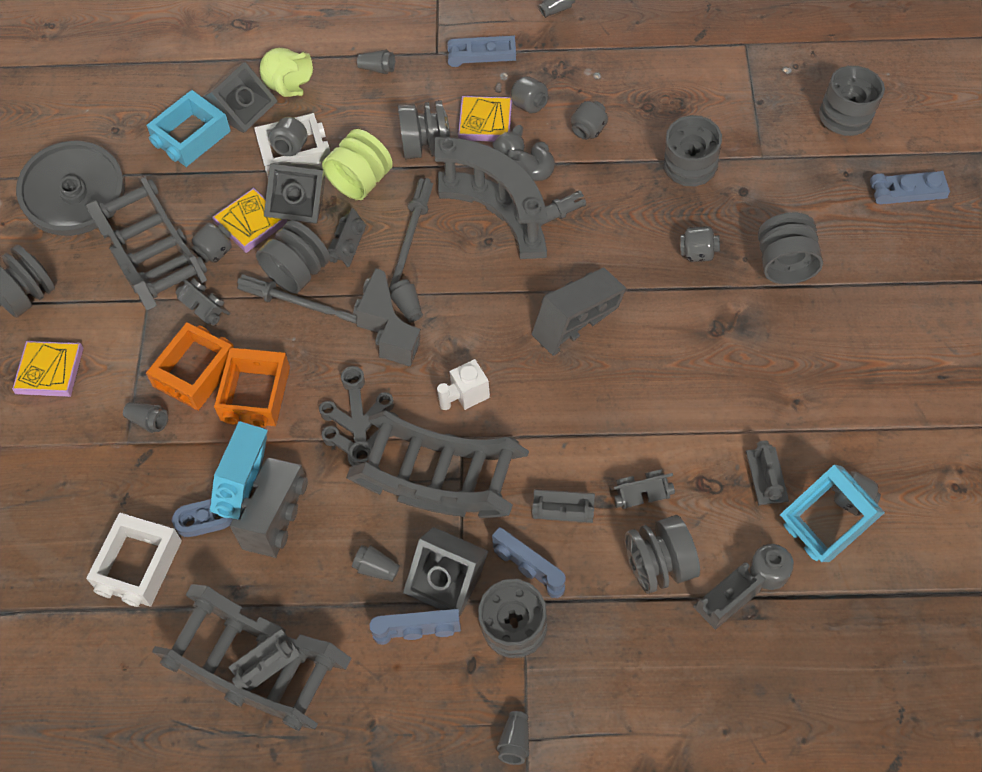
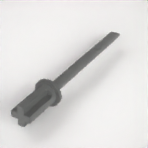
(417, 206)
(268, 290)

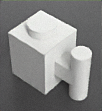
(467, 385)

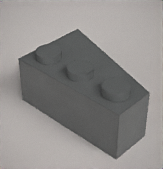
(575, 306)
(271, 508)

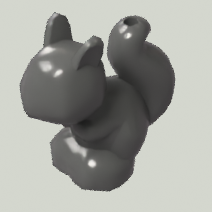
(538, 164)

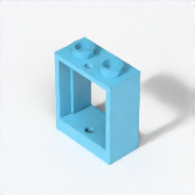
(215, 128)
(238, 470)
(853, 491)

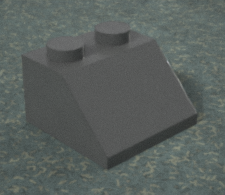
(241, 97)
(294, 193)
(444, 570)

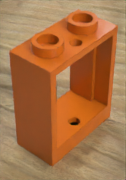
(256, 363)
(200, 391)

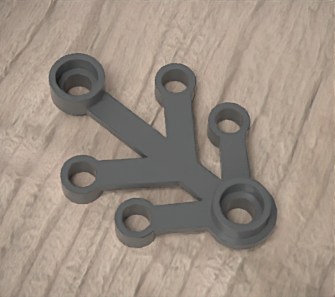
(358, 423)

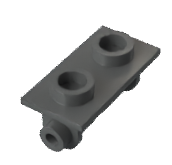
(349, 233)
(209, 305)
(767, 474)
(654, 485)
(563, 505)
(263, 661)

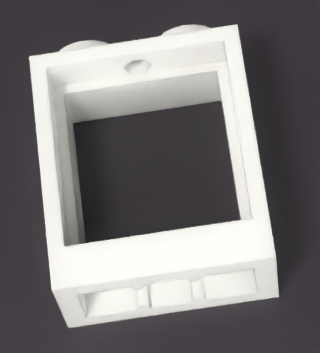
(305, 159)
(129, 526)

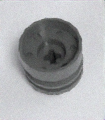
(851, 100)
(422, 128)
(692, 150)
(790, 248)
(293, 256)
(20, 278)
(668, 551)
(513, 600)

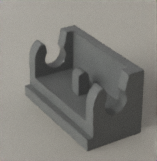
(729, 596)

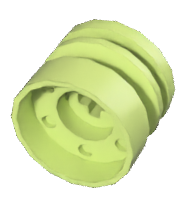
(357, 164)

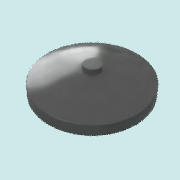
(62, 180)

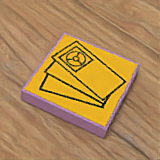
(484, 118)
(247, 221)
(48, 368)

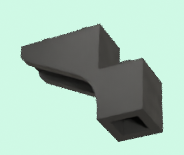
(375, 313)

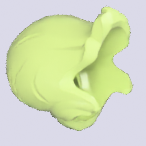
(286, 71)

